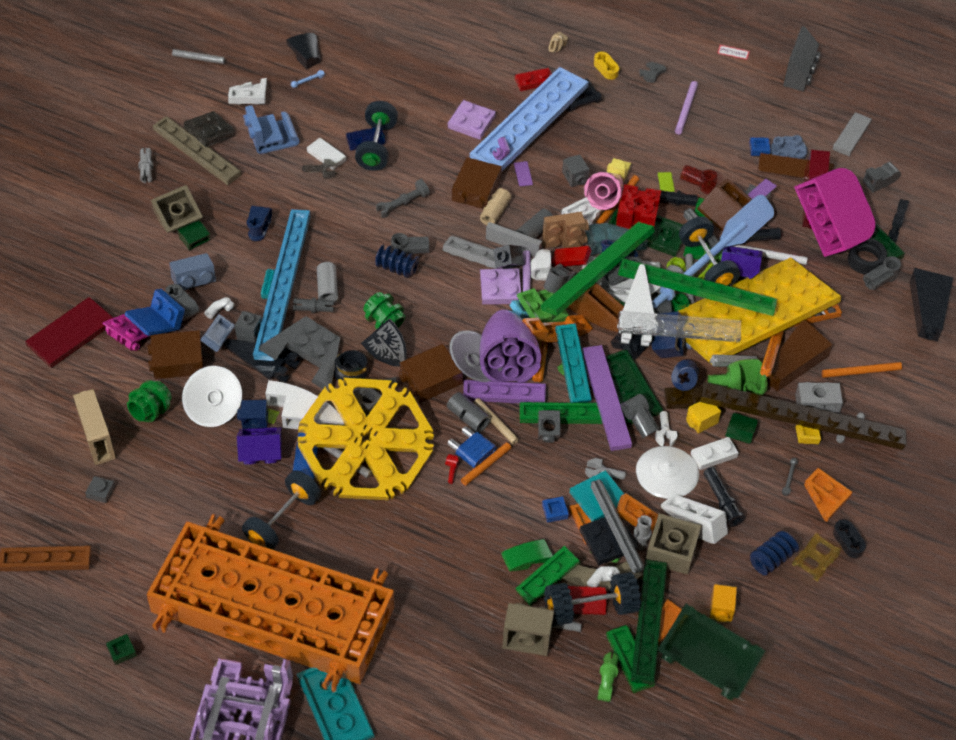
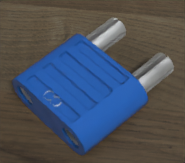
(474, 449)

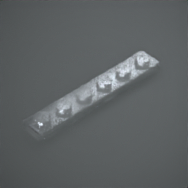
(679, 326)

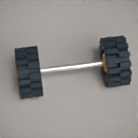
(624, 595)

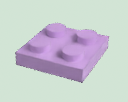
(471, 119)
(499, 285)

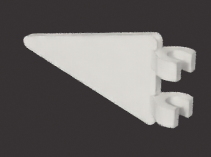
(639, 301)

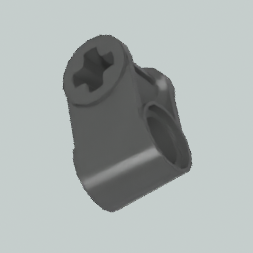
(557, 277)
(182, 298)

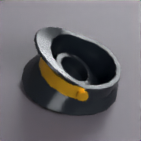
(351, 365)

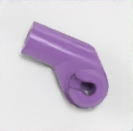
(503, 151)

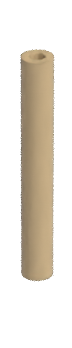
(497, 422)

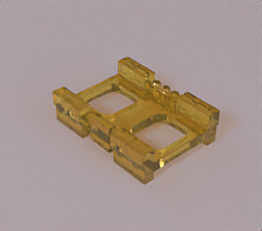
(823, 560)

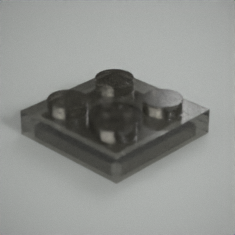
(209, 128)

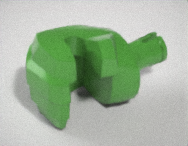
(742, 376)

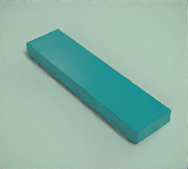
(573, 363)

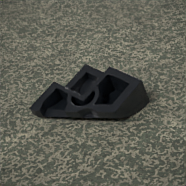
(305, 48)

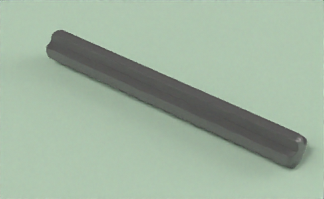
(617, 526)

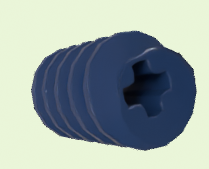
(396, 263)
(690, 381)
(773, 552)

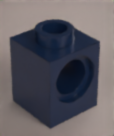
(253, 414)

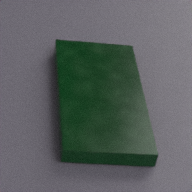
(665, 237)
(630, 382)

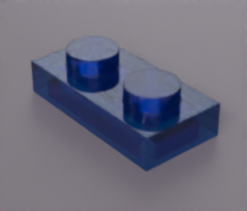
(355, 138)

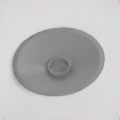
(465, 354)

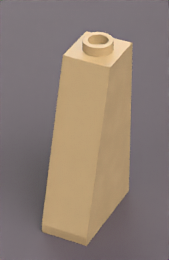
(94, 427)

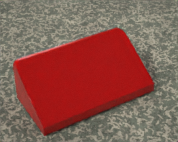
(589, 608)

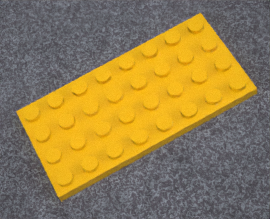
(797, 296)

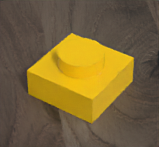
(807, 435)

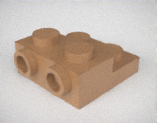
(565, 230)

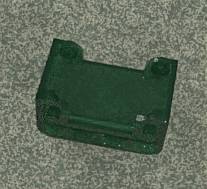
(712, 652)

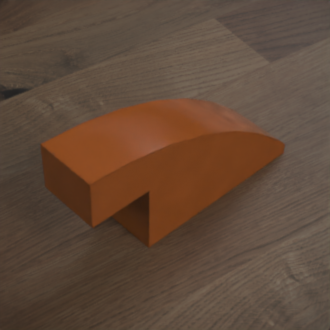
(598, 307)

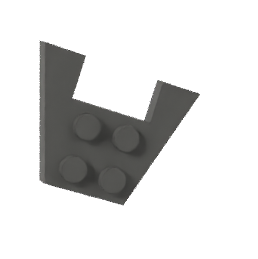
(310, 342)

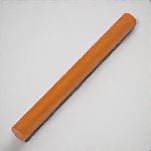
(607, 213)
(861, 369)

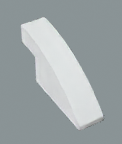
(297, 403)

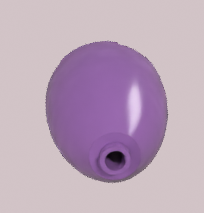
(504, 340)

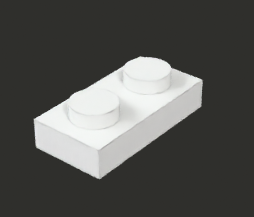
(714, 453)

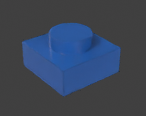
(759, 145)
(555, 509)

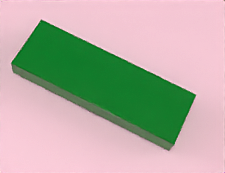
(547, 574)
(623, 646)

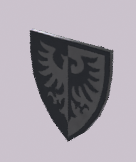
(387, 344)

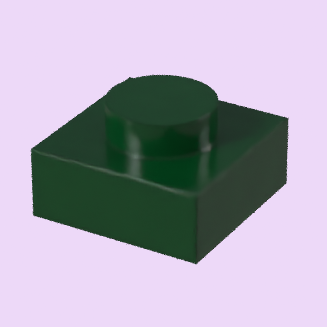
(121, 649)

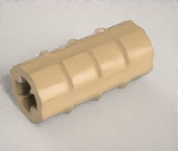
(495, 206)

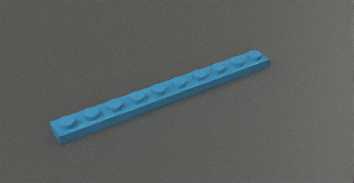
(282, 280)

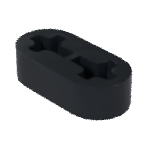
(849, 539)

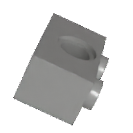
(820, 395)

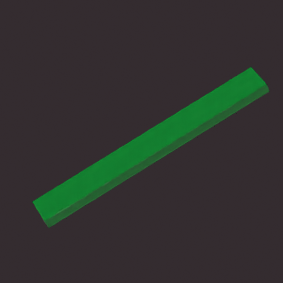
(597, 268)
(701, 287)

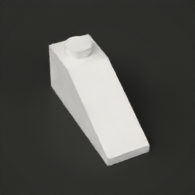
(711, 519)

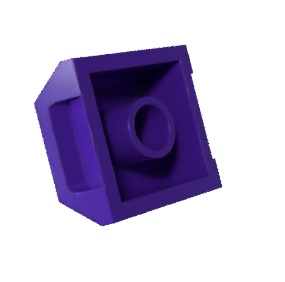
(746, 259)

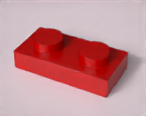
(532, 79)

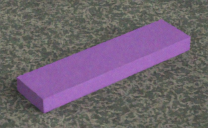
(504, 391)

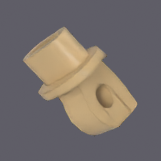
(557, 41)

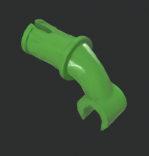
(608, 672)

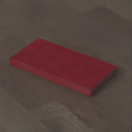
(69, 332)

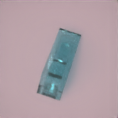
(606, 231)

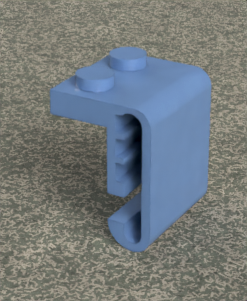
(268, 133)

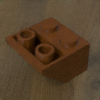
(723, 203)

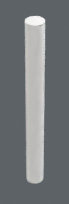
(778, 255)

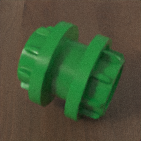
(381, 308)
(149, 401)

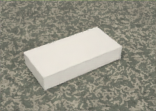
(323, 150)

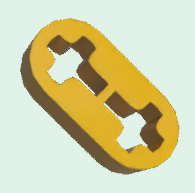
(603, 67)

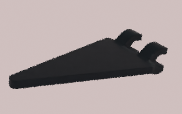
(269, 369)

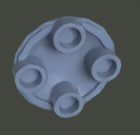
(789, 147)

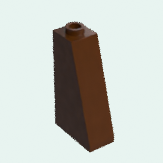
(798, 355)

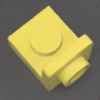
(619, 167)

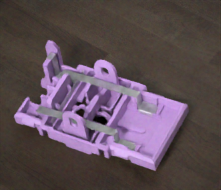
(231, 692)

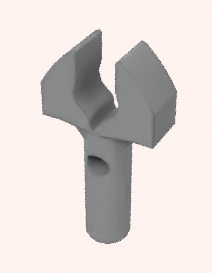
(597, 463)

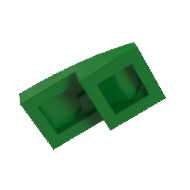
(525, 554)

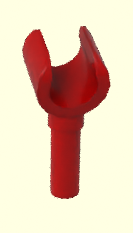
(452, 462)

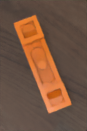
(546, 331)

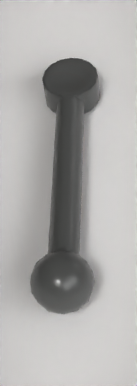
(786, 490)

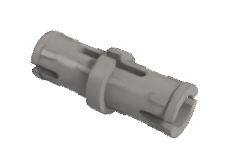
(145, 165)
(642, 531)

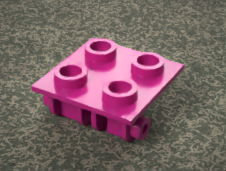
(124, 332)

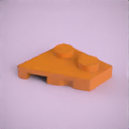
(826, 493)

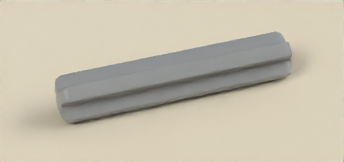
(725, 360)

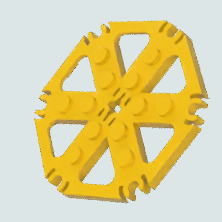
(376, 454)

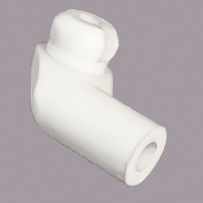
(601, 575)

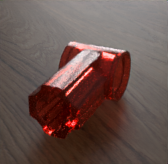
(704, 179)

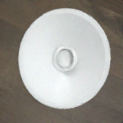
(212, 396)
(667, 472)

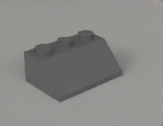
(802, 61)

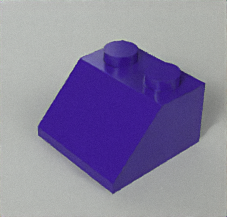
(259, 445)

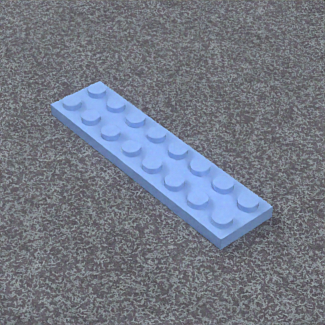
(532, 116)

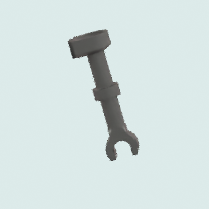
(421, 189)

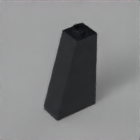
(930, 301)

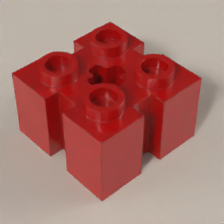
(637, 206)

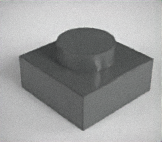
(100, 489)

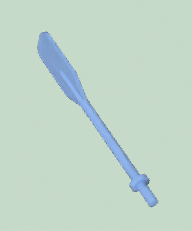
(735, 232)

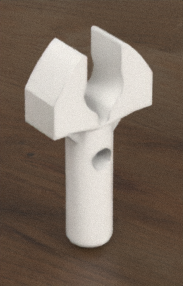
(665, 430)

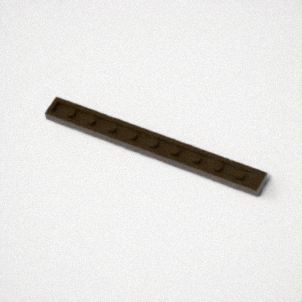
(803, 415)

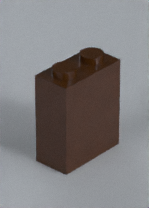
(476, 183)
(175, 354)
(430, 373)

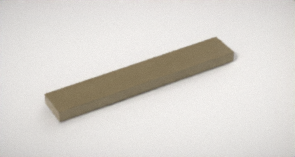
(198, 152)

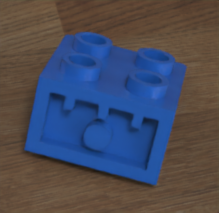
(161, 317)

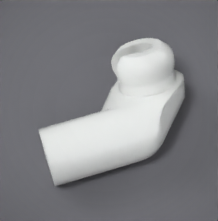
(217, 305)

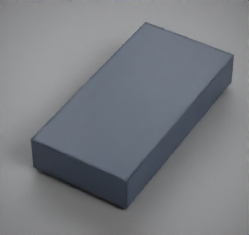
(217, 332)

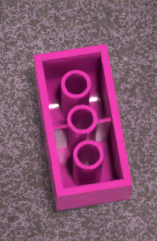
(836, 210)

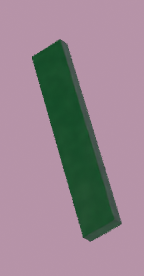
(649, 622)

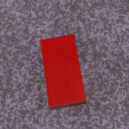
(571, 256)

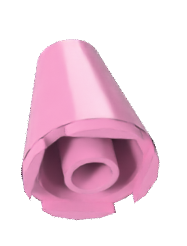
(604, 190)

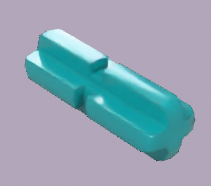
(267, 283)

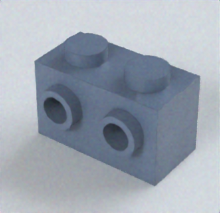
(192, 271)

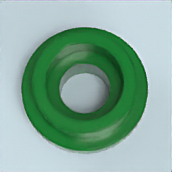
(679, 302)

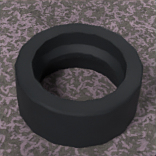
(862, 266)

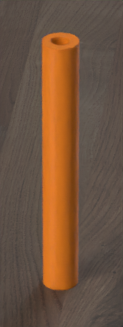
(485, 464)

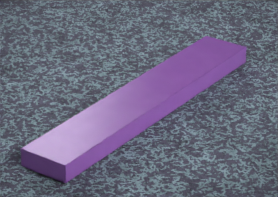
(606, 398)

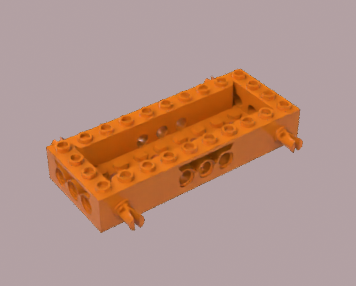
(261, 615)

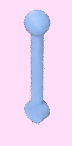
(320, 74)

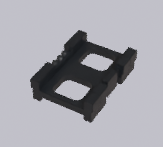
(898, 219)

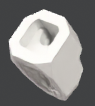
(541, 265)

